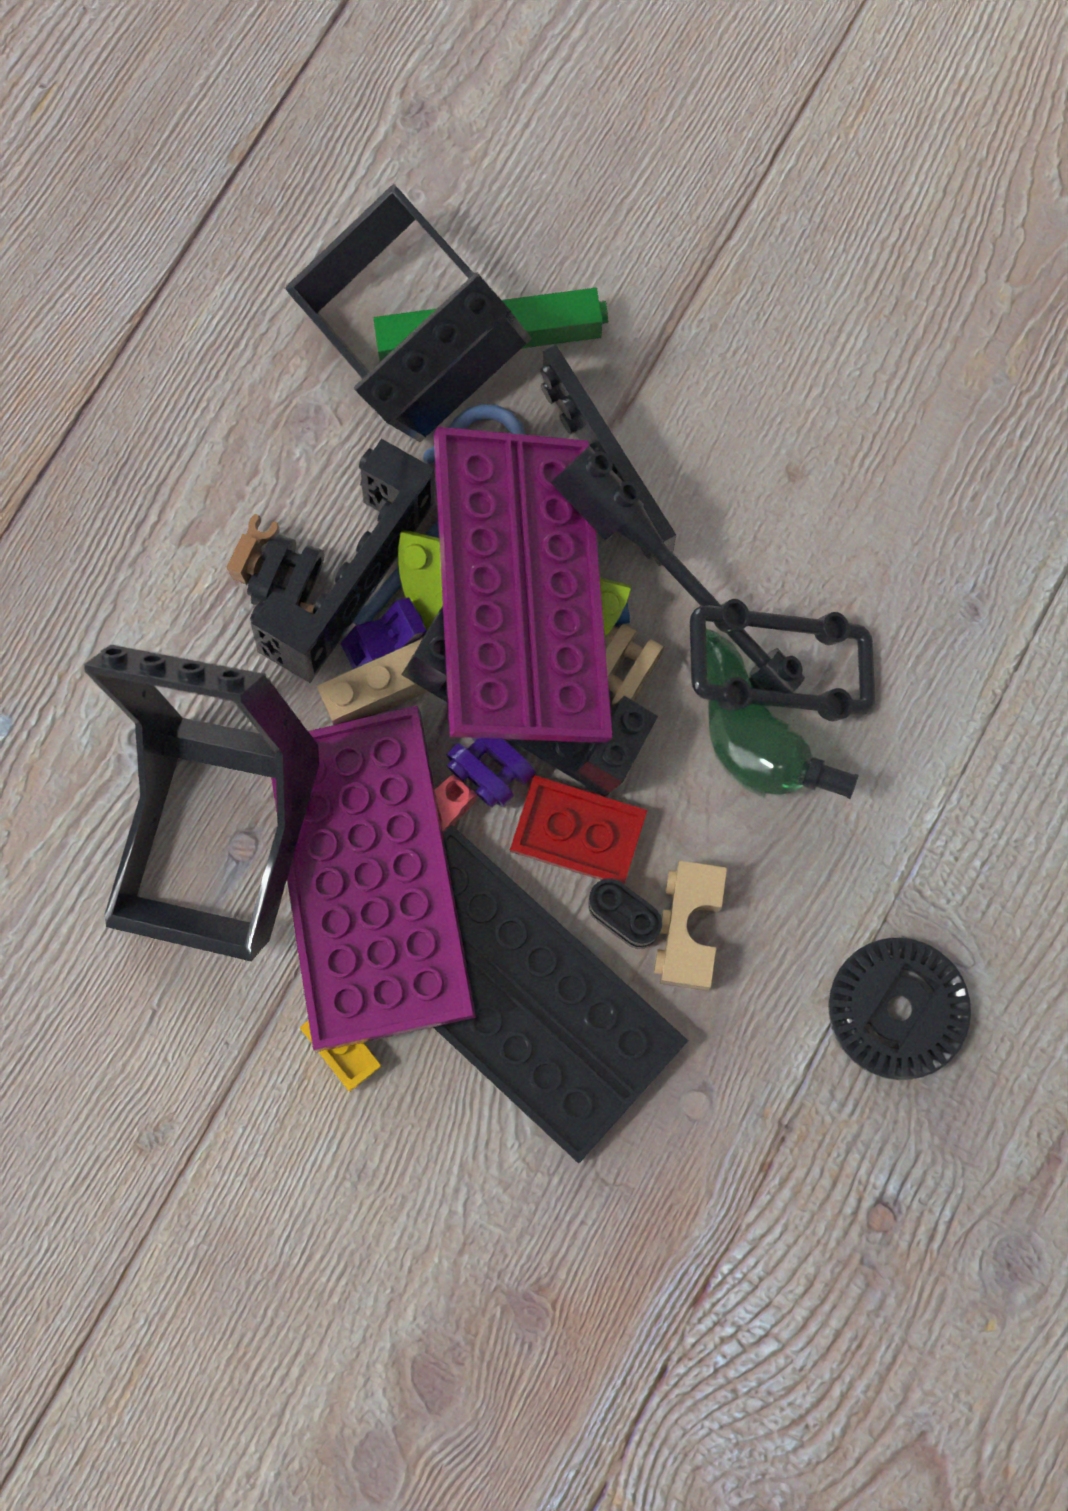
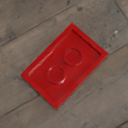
(578, 830)

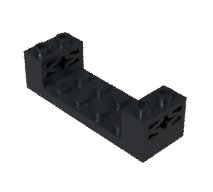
(403, 494)
(593, 764)

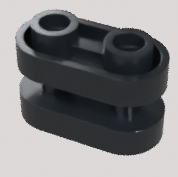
(278, 558)
(624, 913)

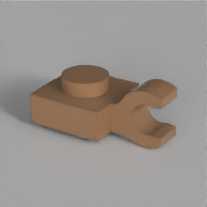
(248, 552)

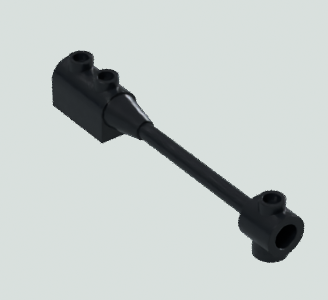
(615, 506)

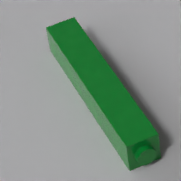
(545, 317)

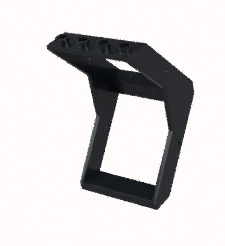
(444, 355)
(278, 751)

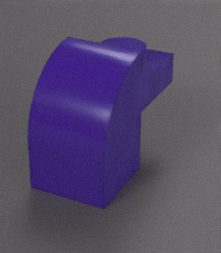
(377, 638)

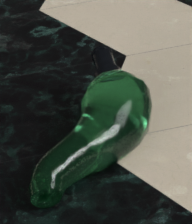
(758, 746)

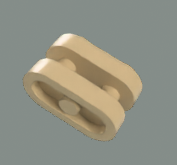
(621, 644)

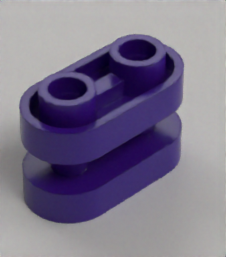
(491, 788)

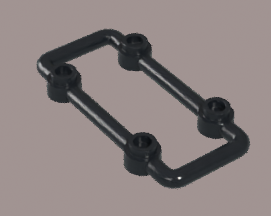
(738, 694)

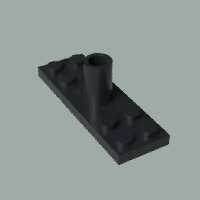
(584, 420)

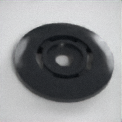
(936, 1019)

